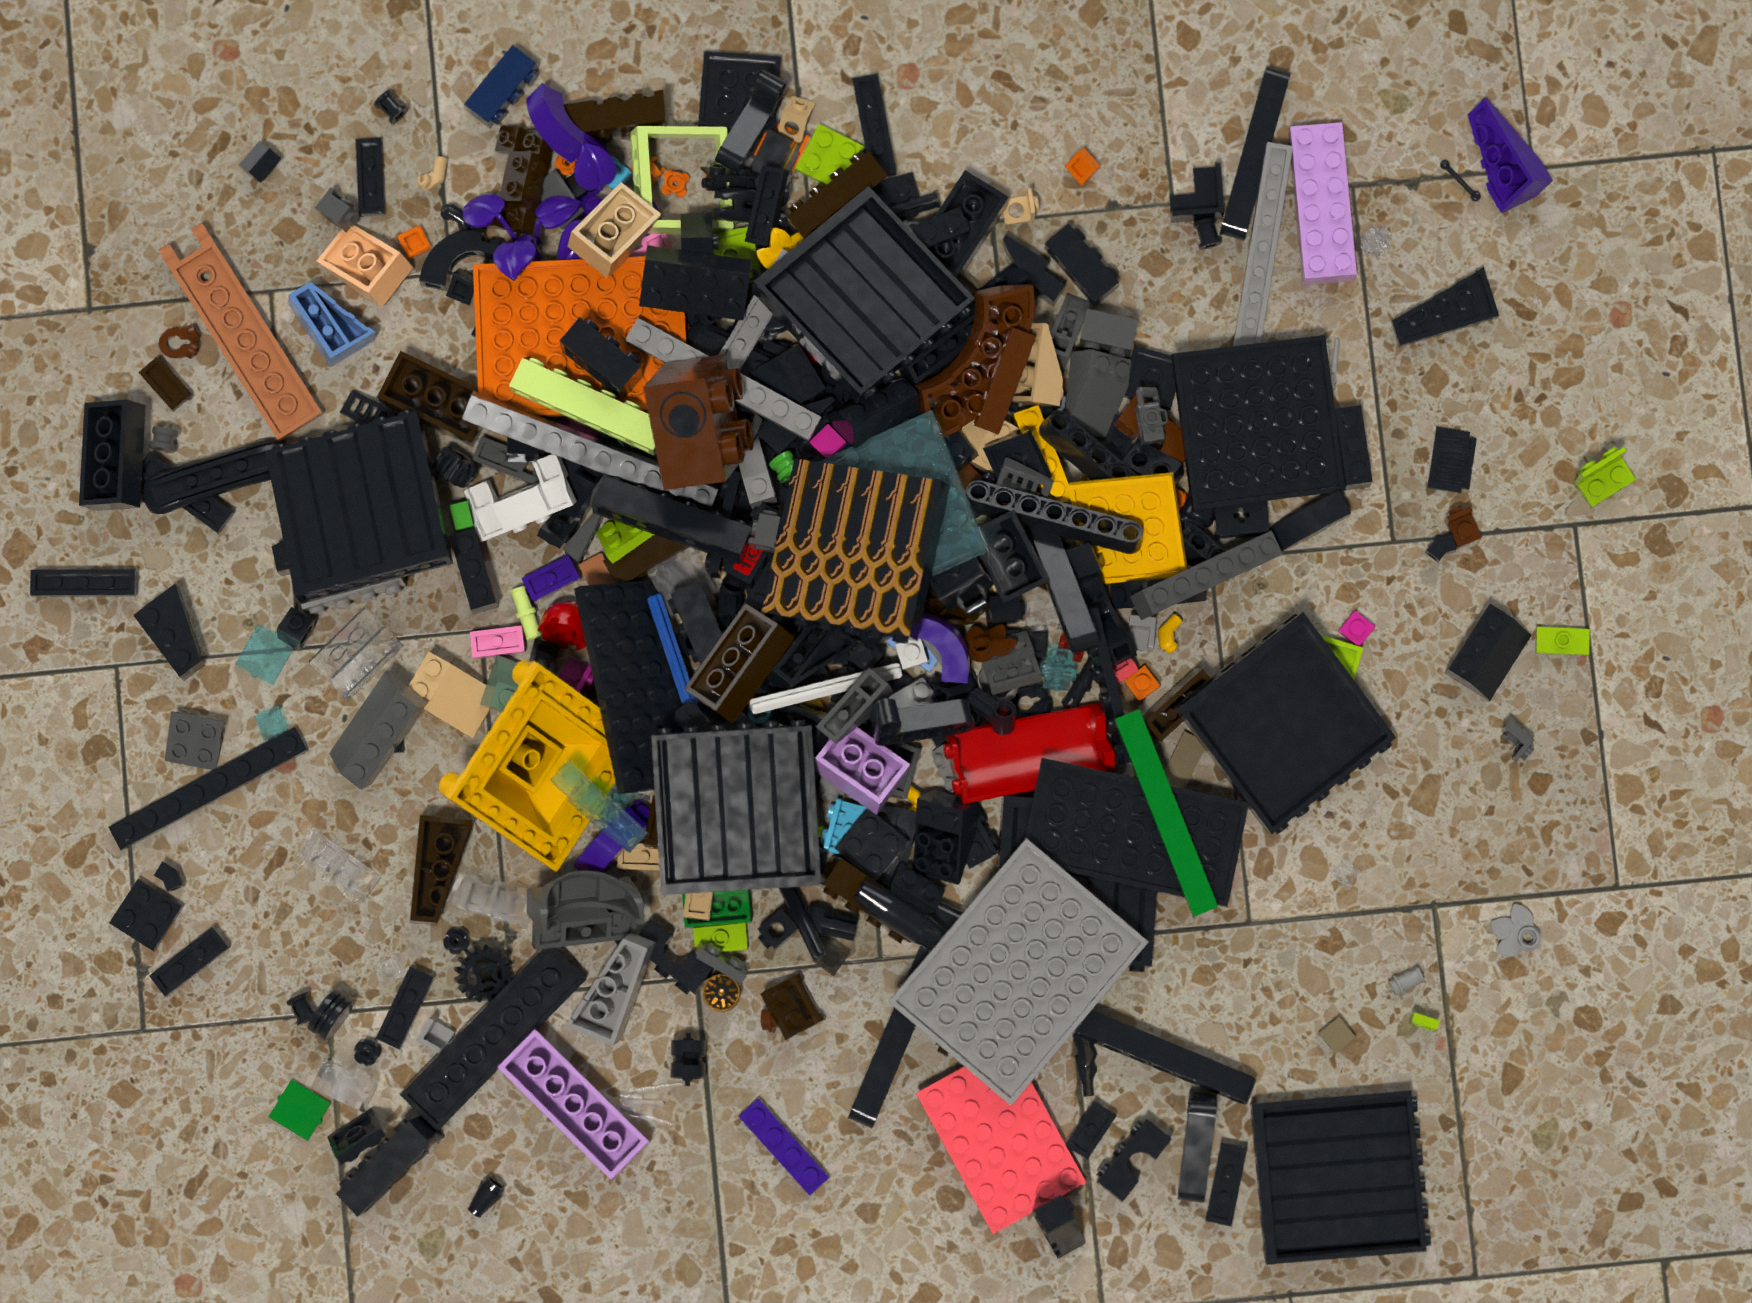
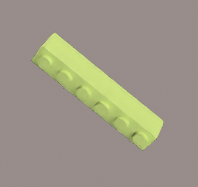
(583, 404)

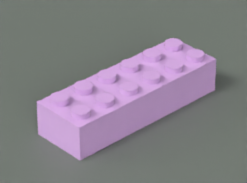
(1322, 204)
(573, 1105)

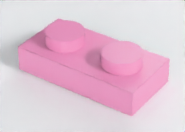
(497, 642)

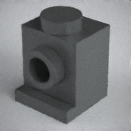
(337, 210)
(765, 531)

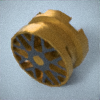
(721, 993)

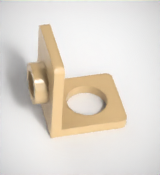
(797, 111)
(1029, 204)

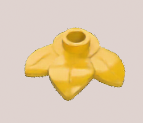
(778, 240)

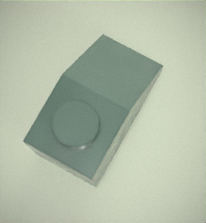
(500, 684)

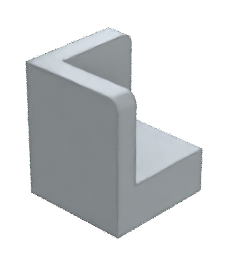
(1142, 632)
(435, 1036)

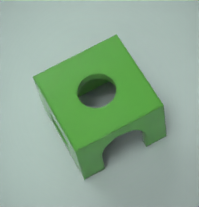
(462, 516)

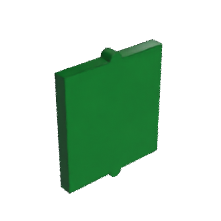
(299, 1110)

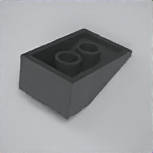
(1096, 389)

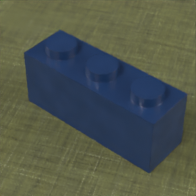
(502, 87)

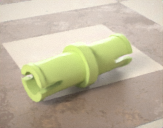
(525, 613)

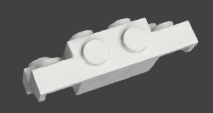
(529, 504)

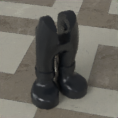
(740, 213)

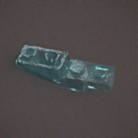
(598, 807)

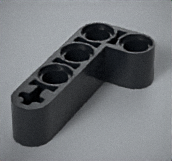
(752, 122)
(919, 722)
(1197, 1147)

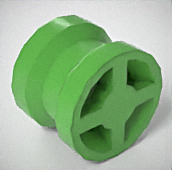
(783, 466)

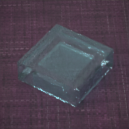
(271, 723)

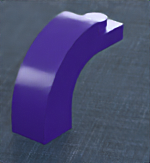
(554, 125)
(950, 646)
(603, 850)

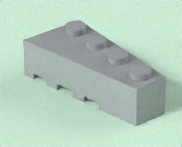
(364, 594)
(612, 995)

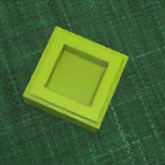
(1424, 1022)

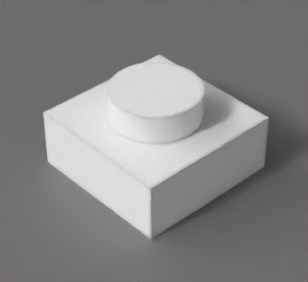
(911, 654)

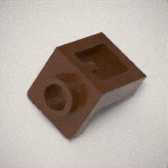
(1462, 526)

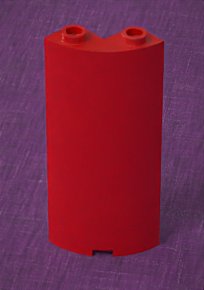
(1003, 765)

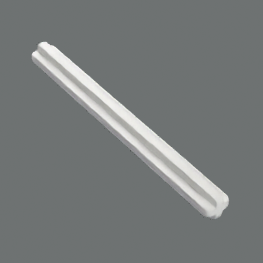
(819, 689)

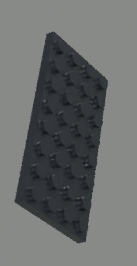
(628, 675)
(1105, 831)

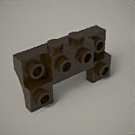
(522, 177)

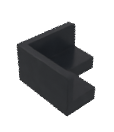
(1205, 201)

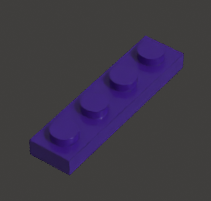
(783, 1147)

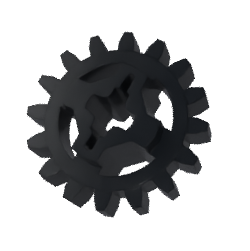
(478, 982)

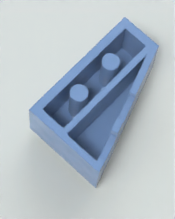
(329, 325)

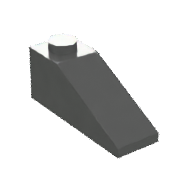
(1067, 328)
(854, 706)

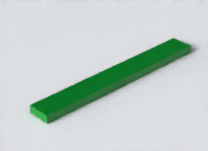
(1166, 813)

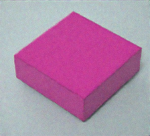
(828, 442)

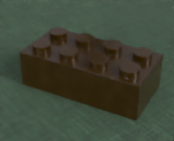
(433, 394)

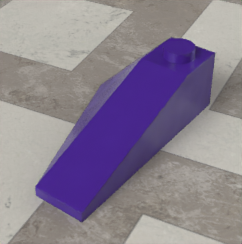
(1510, 164)

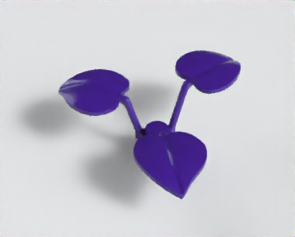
(590, 171)
(514, 257)

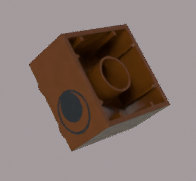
(697, 421)

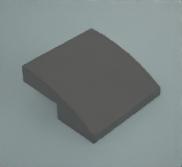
(1013, 669)

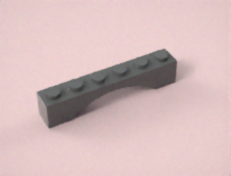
(1206, 575)

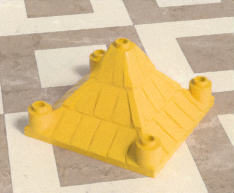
(528, 744)

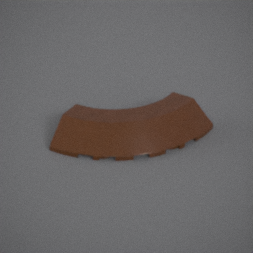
(961, 386)

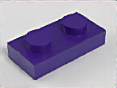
(551, 578)

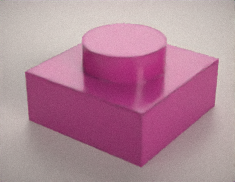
(1356, 629)

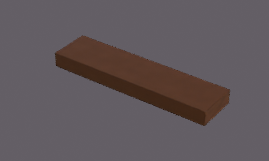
(1004, 380)

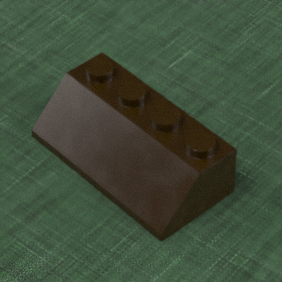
(739, 663)

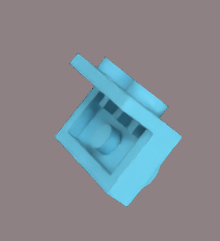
(843, 817)

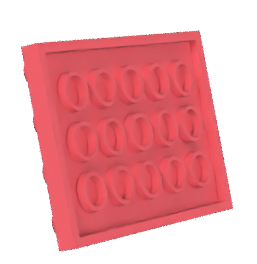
(1001, 1150)

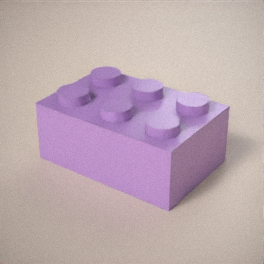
(862, 769)

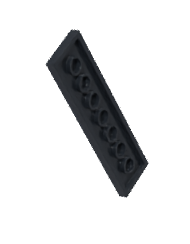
(492, 1036)

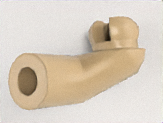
(435, 177)

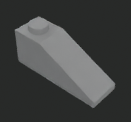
(757, 477)

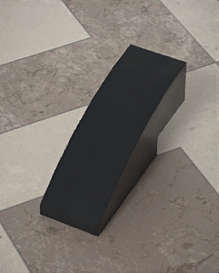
(1046, 285)
(1310, 521)

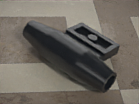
(905, 906)

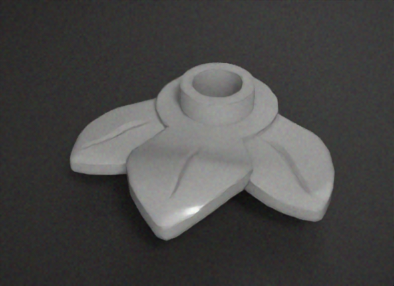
(1512, 931)

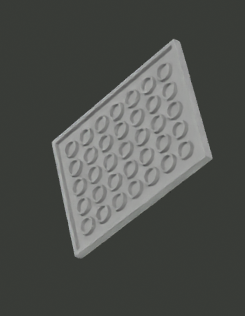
(1018, 971)

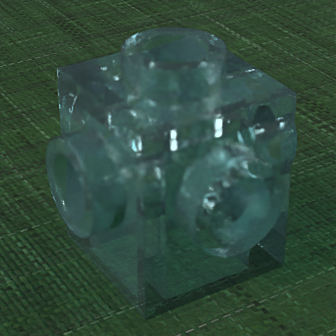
(1058, 669)

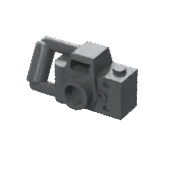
(1149, 416)

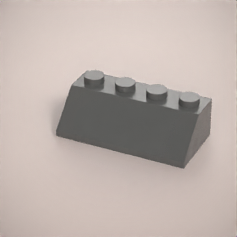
(376, 730)

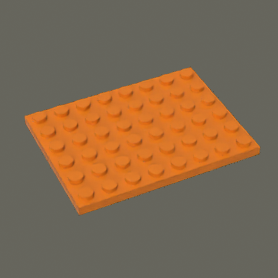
(541, 305)

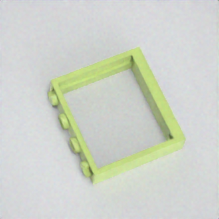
(641, 168)

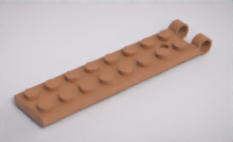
(243, 336)

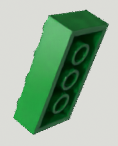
(726, 909)

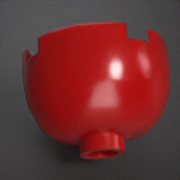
(562, 625)

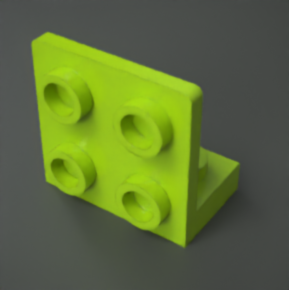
(1604, 478)

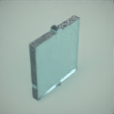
(264, 655)

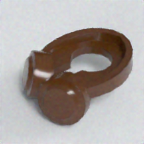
(188, 333)

